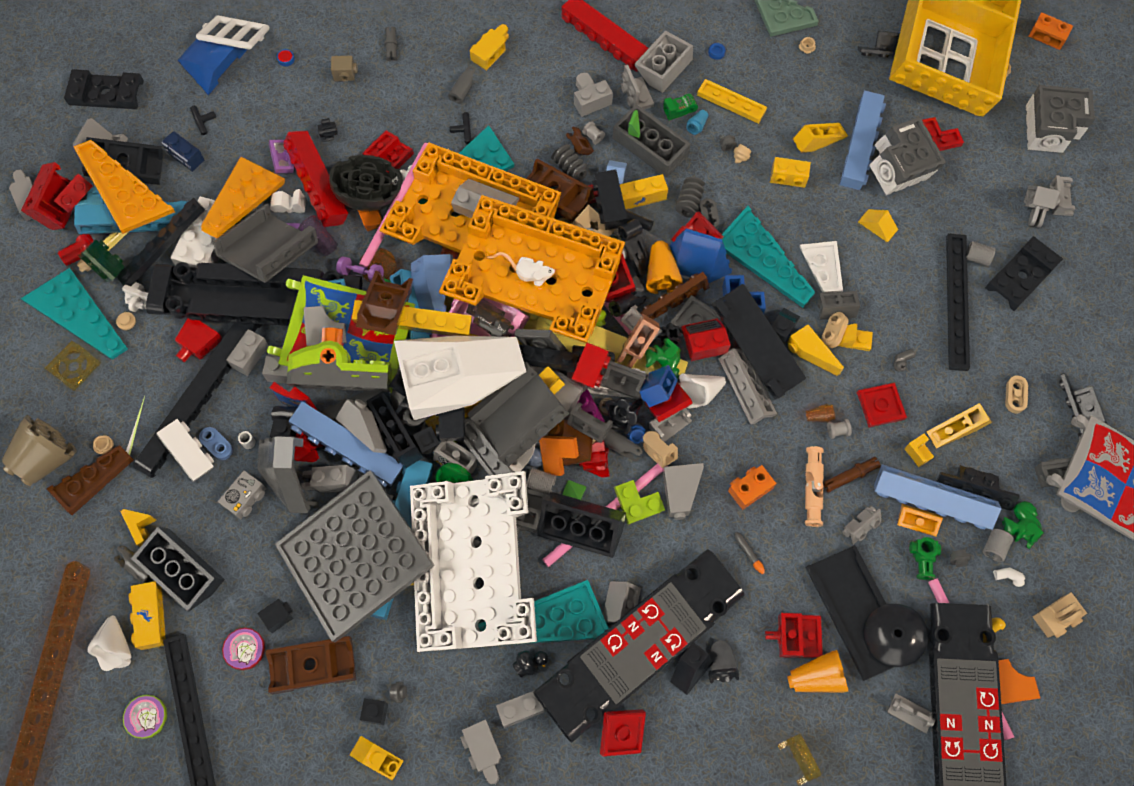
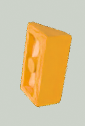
(919, 520)

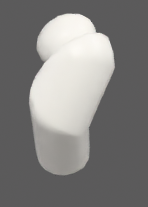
(1017, 577)

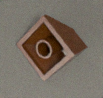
(583, 441)

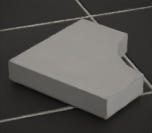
(315, 320)

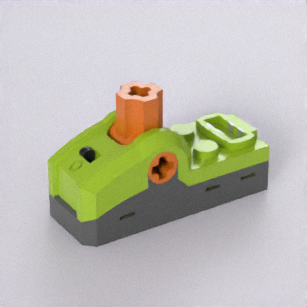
(311, 367)

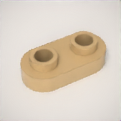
(835, 330)
(1019, 395)

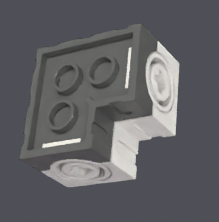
(1058, 117)
(906, 156)

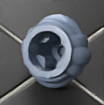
(536, 459)

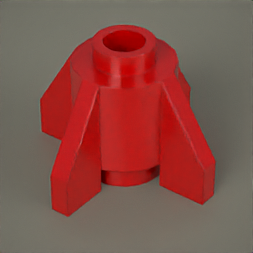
(308, 452)
(599, 460)

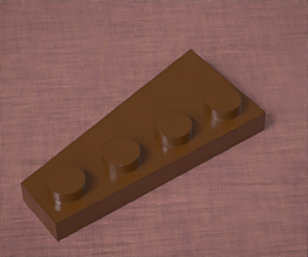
(676, 297)
(80, 488)

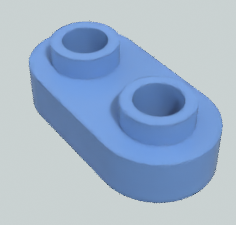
(215, 442)

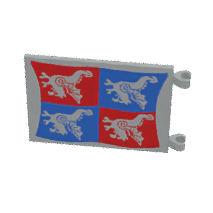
(1100, 475)

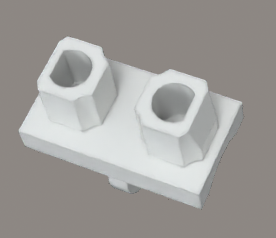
(135, 296)

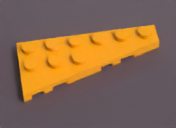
(241, 194)

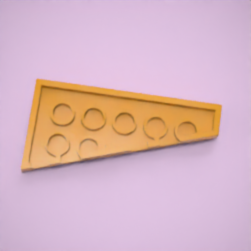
(122, 192)

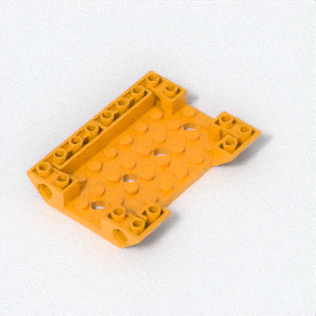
(437, 180)
(578, 255)

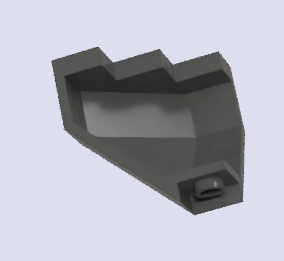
(278, 470)

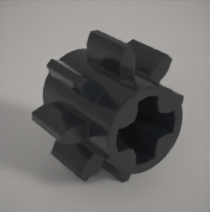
(327, 129)
(675, 333)

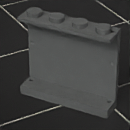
(263, 244)
(518, 415)

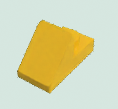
(856, 338)
(136, 523)

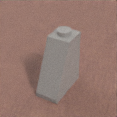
(680, 488)

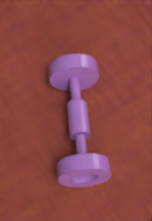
(344, 266)

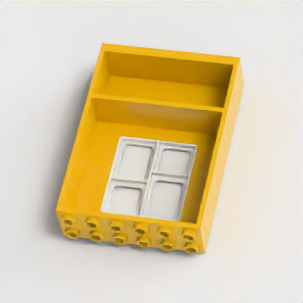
(983, 24)

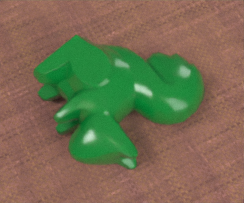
(667, 355)
(1028, 525)

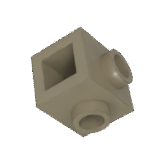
(343, 68)

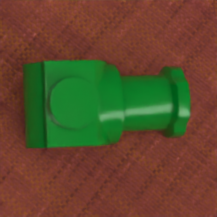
(925, 559)

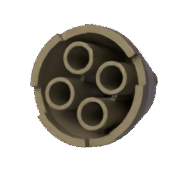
(36, 451)

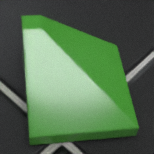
(634, 128)
(574, 490)

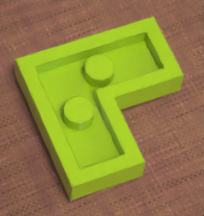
(634, 506)

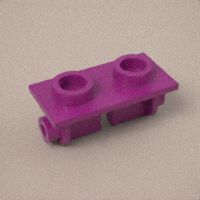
(589, 405)

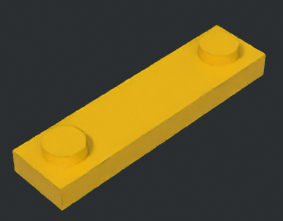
(732, 101)

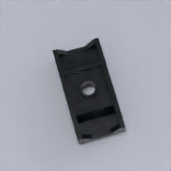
(86, 90)
(143, 159)
(1035, 261)

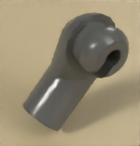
(900, 359)

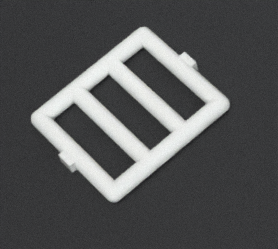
(230, 24)

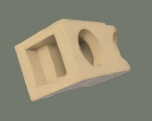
(659, 450)

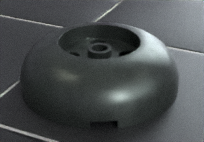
(365, 183)

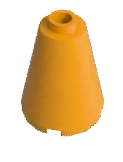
(662, 269)
(819, 675)

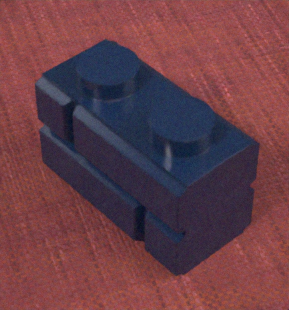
(182, 151)

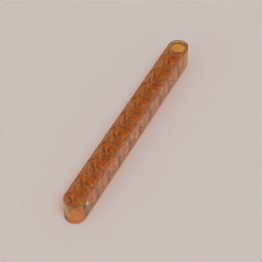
(41, 684)

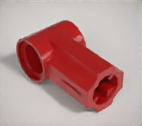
(70, 254)

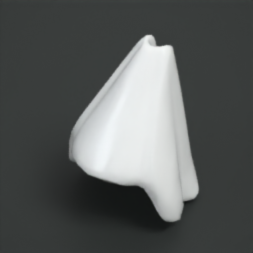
(701, 388)
(110, 646)

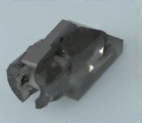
(490, 319)

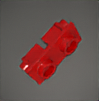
(73, 193)

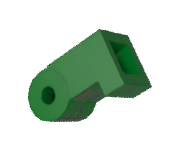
(679, 106)

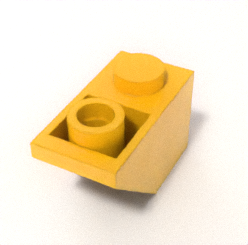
(376, 758)

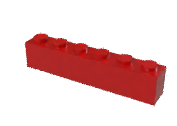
(604, 32)
(314, 178)

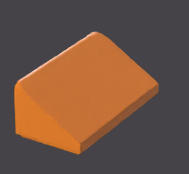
(370, 219)

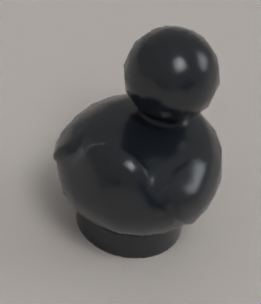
(527, 665)

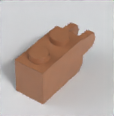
(639, 340)

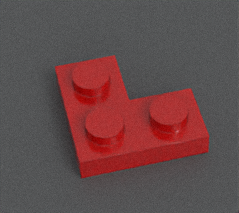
(943, 139)

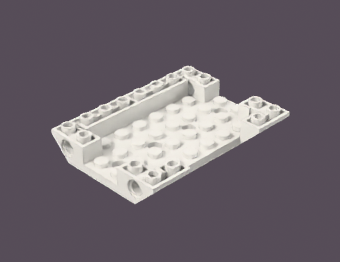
(447, 594)

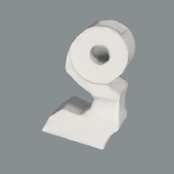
(283, 202)

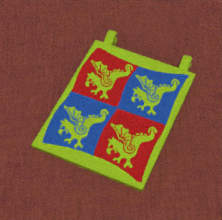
(338, 305)

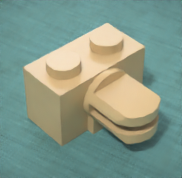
(1060, 615)

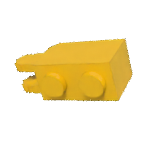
(489, 47)

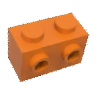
(1050, 31)
(752, 486)

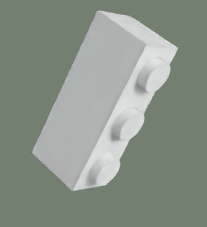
(185, 449)

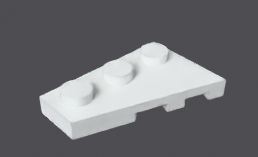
(824, 264)

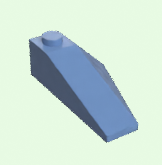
(428, 275)

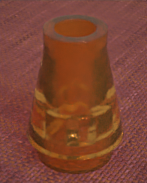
(822, 413)

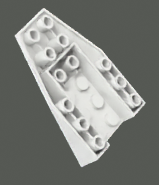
(455, 370)

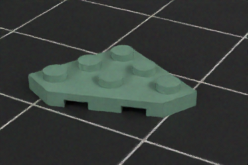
(785, 16)

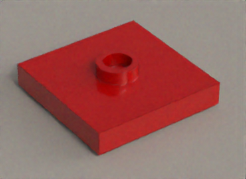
(678, 401)
(881, 405)
(622, 732)

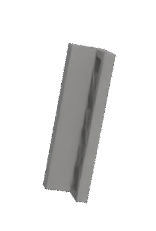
(746, 386)

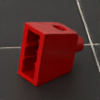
(196, 340)

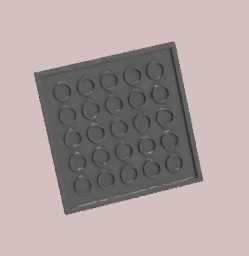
(353, 556)

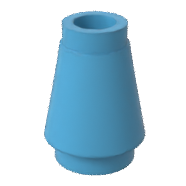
(697, 122)

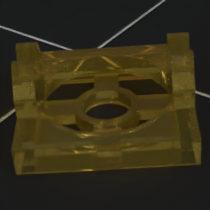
(74, 383)
(803, 758)

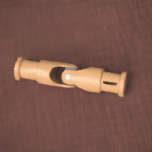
(814, 483)

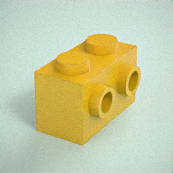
(790, 172)

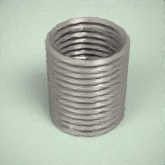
(980, 253)
(540, 481)
(998, 543)

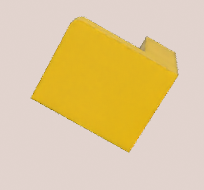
(918, 451)

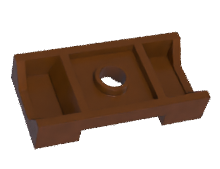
(574, 194)
(383, 305)
(333, 665)

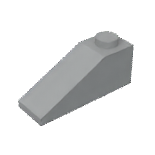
(362, 424)

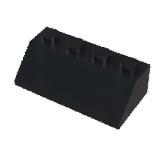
(581, 524)
(177, 568)

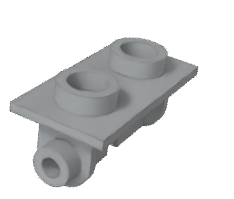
(869, 519)
(911, 713)

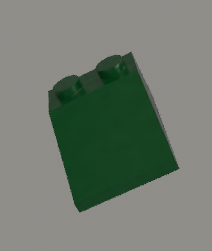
(102, 261)

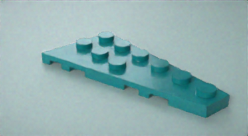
(487, 150)
(760, 253)
(72, 307)
(567, 615)

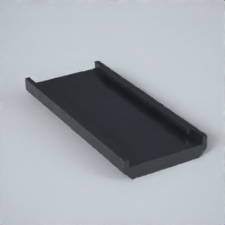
(850, 599)

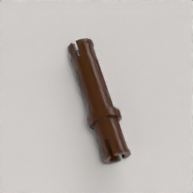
(847, 476)

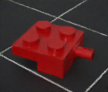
(798, 635)

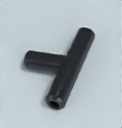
(201, 119)
(463, 128)

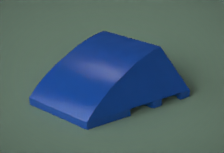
(208, 62)
(700, 253)

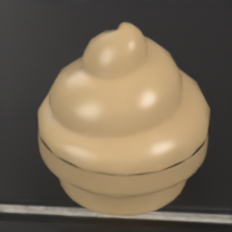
(741, 153)

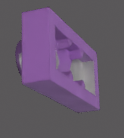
(280, 157)

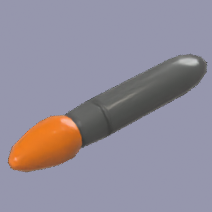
(749, 553)

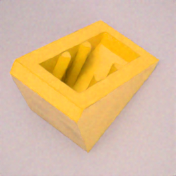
(879, 223)

